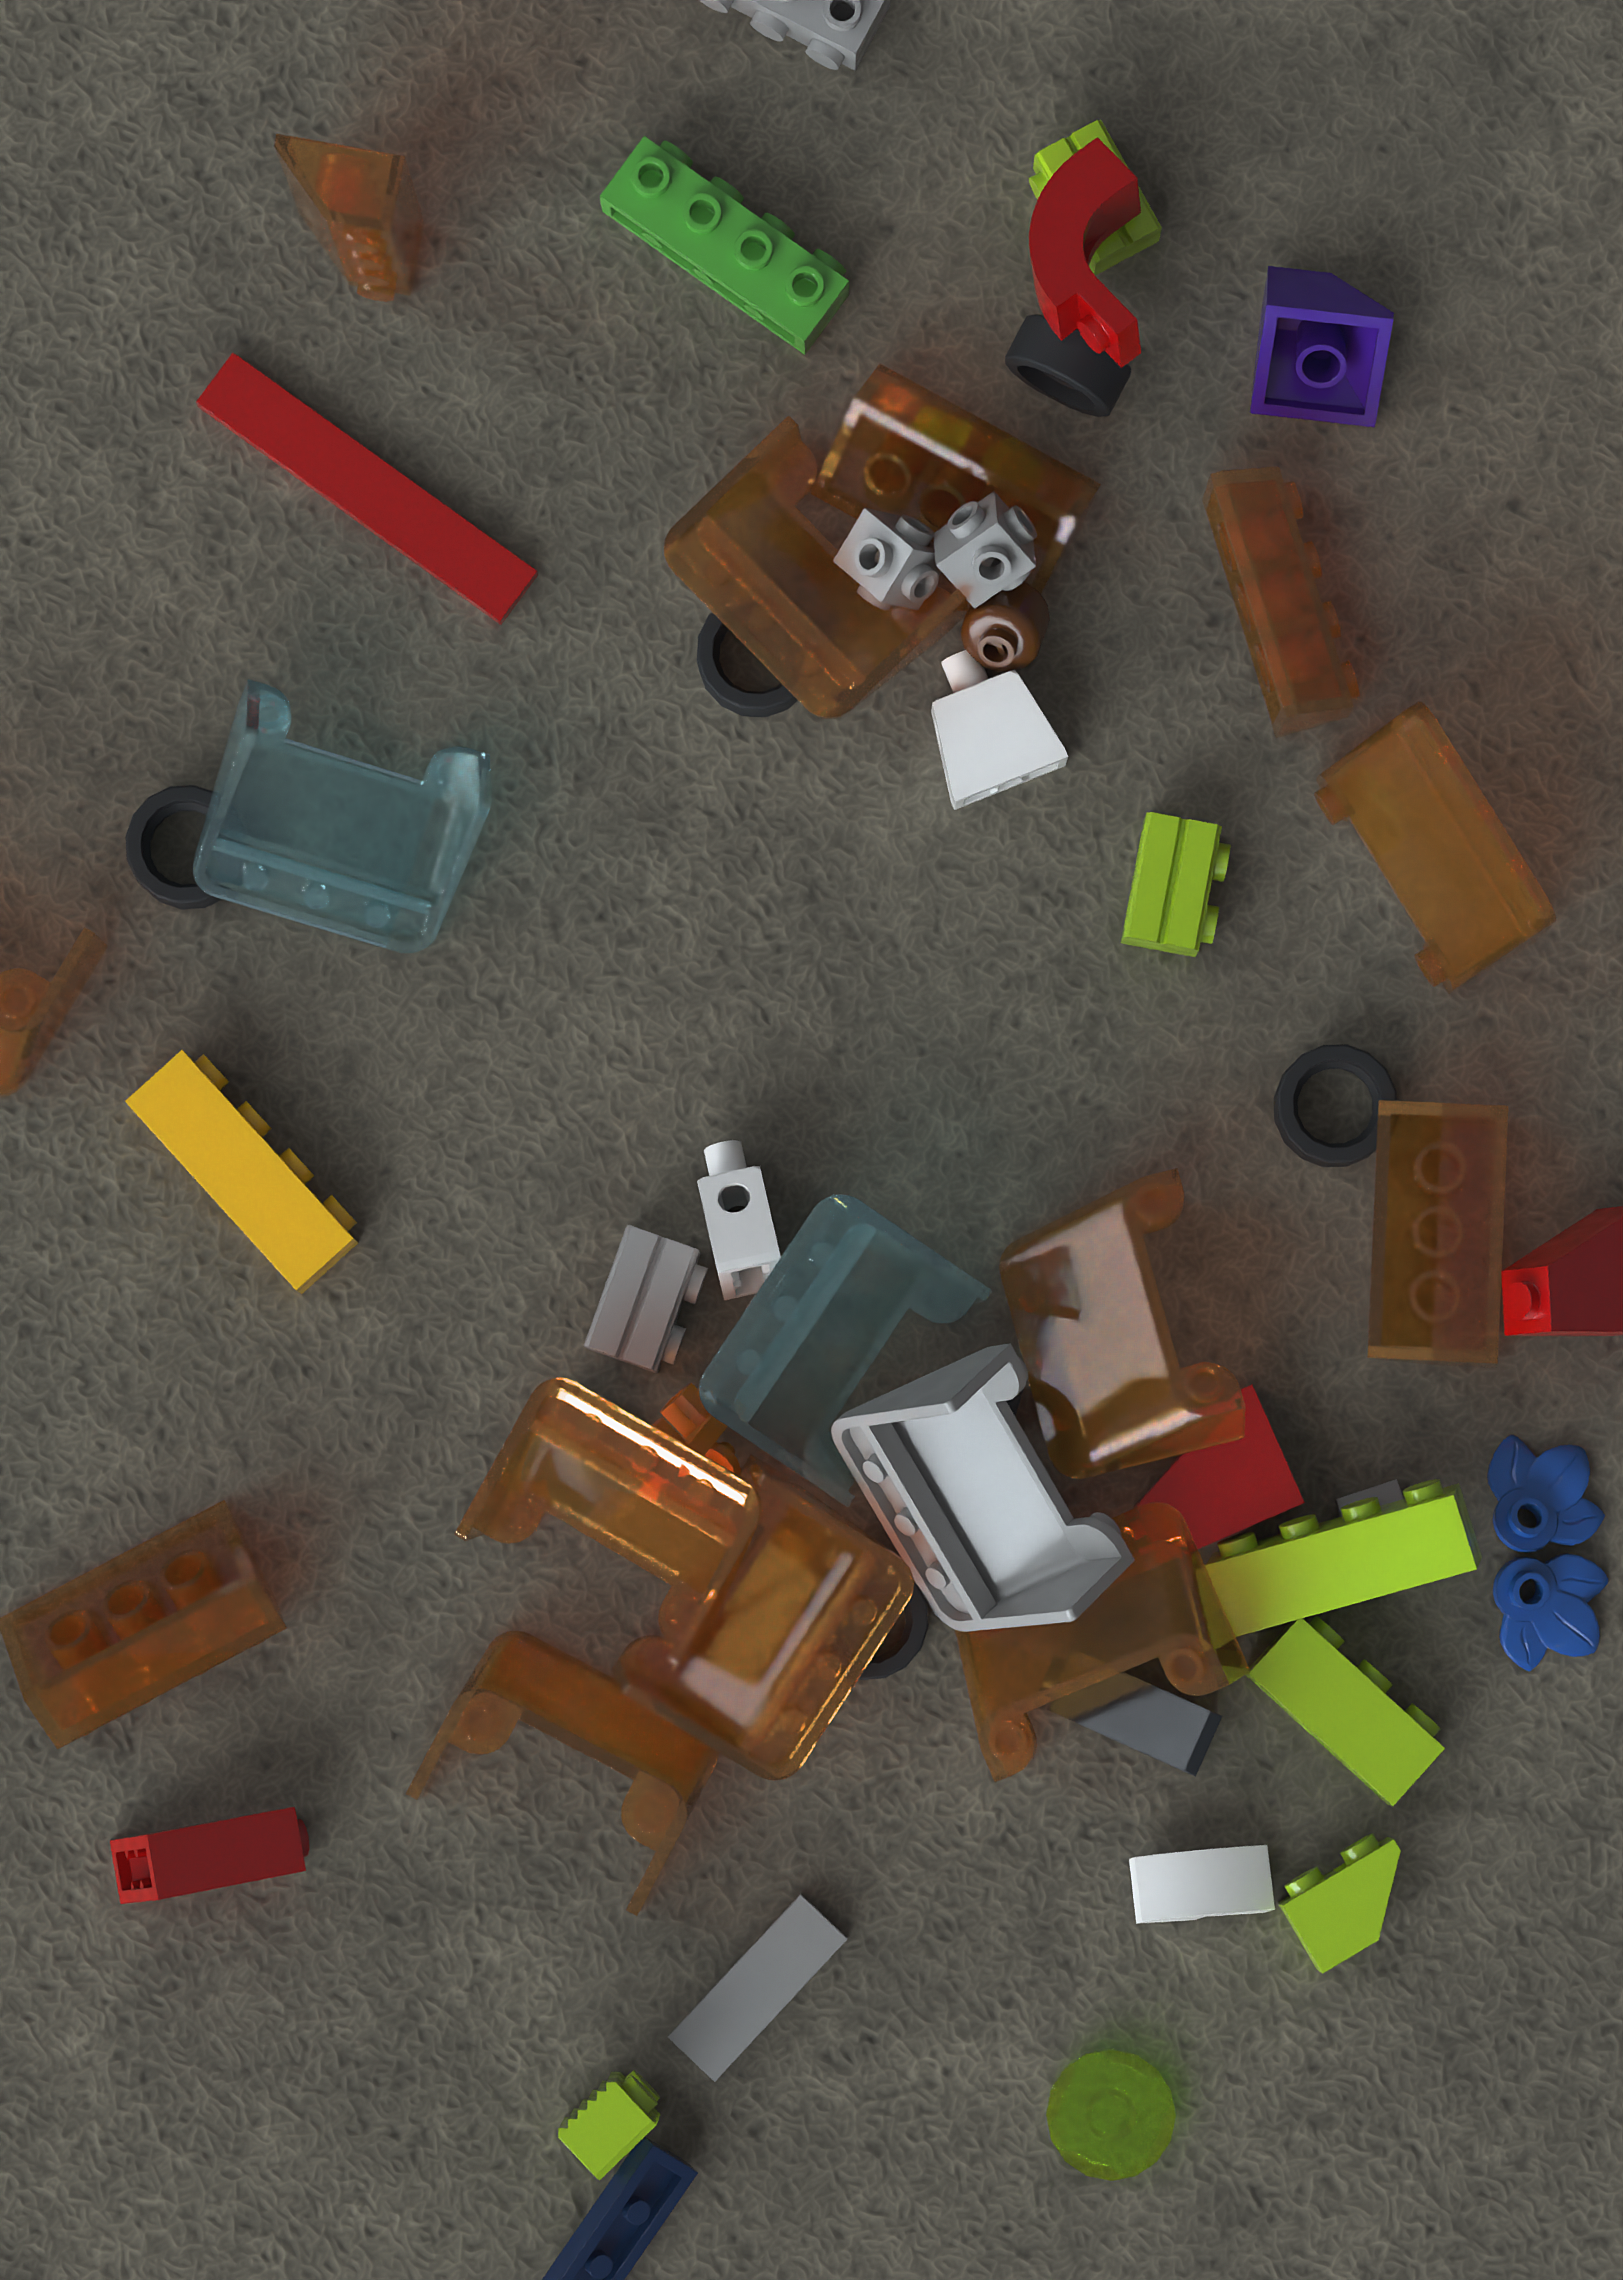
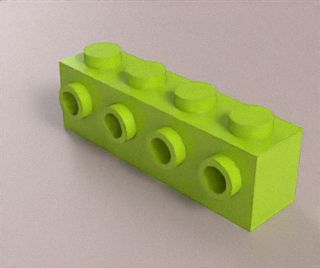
(1344, 1559)

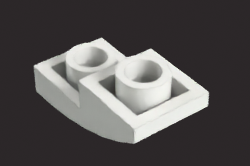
(1201, 1884)

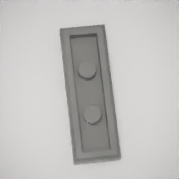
(757, 1987)

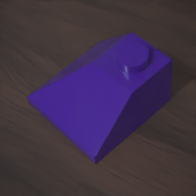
(1319, 349)

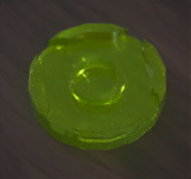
(1110, 2114)

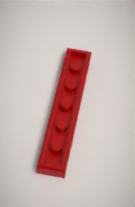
(367, 488)

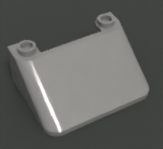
(975, 1500)

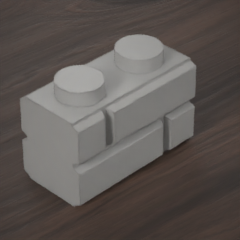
(644, 1300)

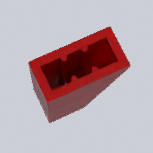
(1569, 1282)
(1231, 1482)
(209, 1855)

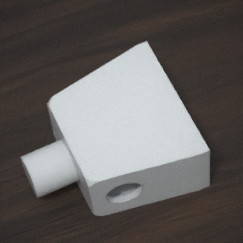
(990, 732)
(742, 1240)

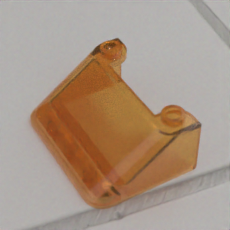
(782, 593)
(1437, 847)
(1102, 1342)
(626, 1491)
(1152, 1610)
(787, 1638)

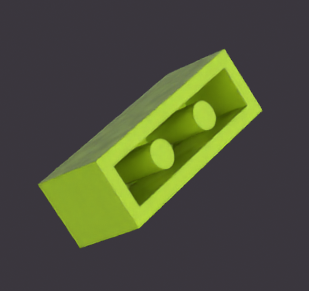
(1347, 1708)

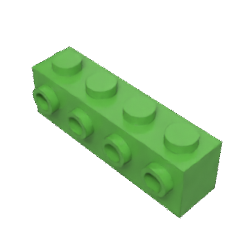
(725, 243)

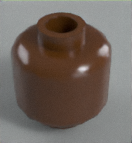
(1006, 629)

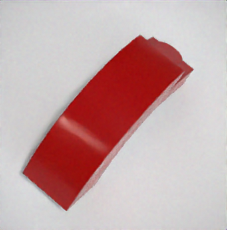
(1072, 217)

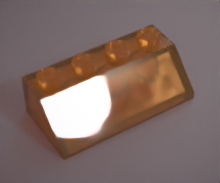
(358, 210)
(928, 457)
(1278, 598)
(1438, 1233)
(140, 1625)

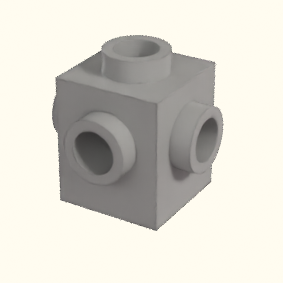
(986, 548)
(890, 559)

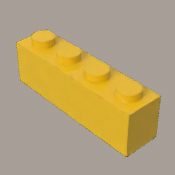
(242, 1171)

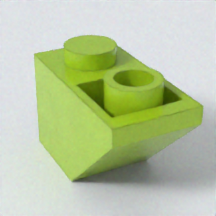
(1346, 1907)

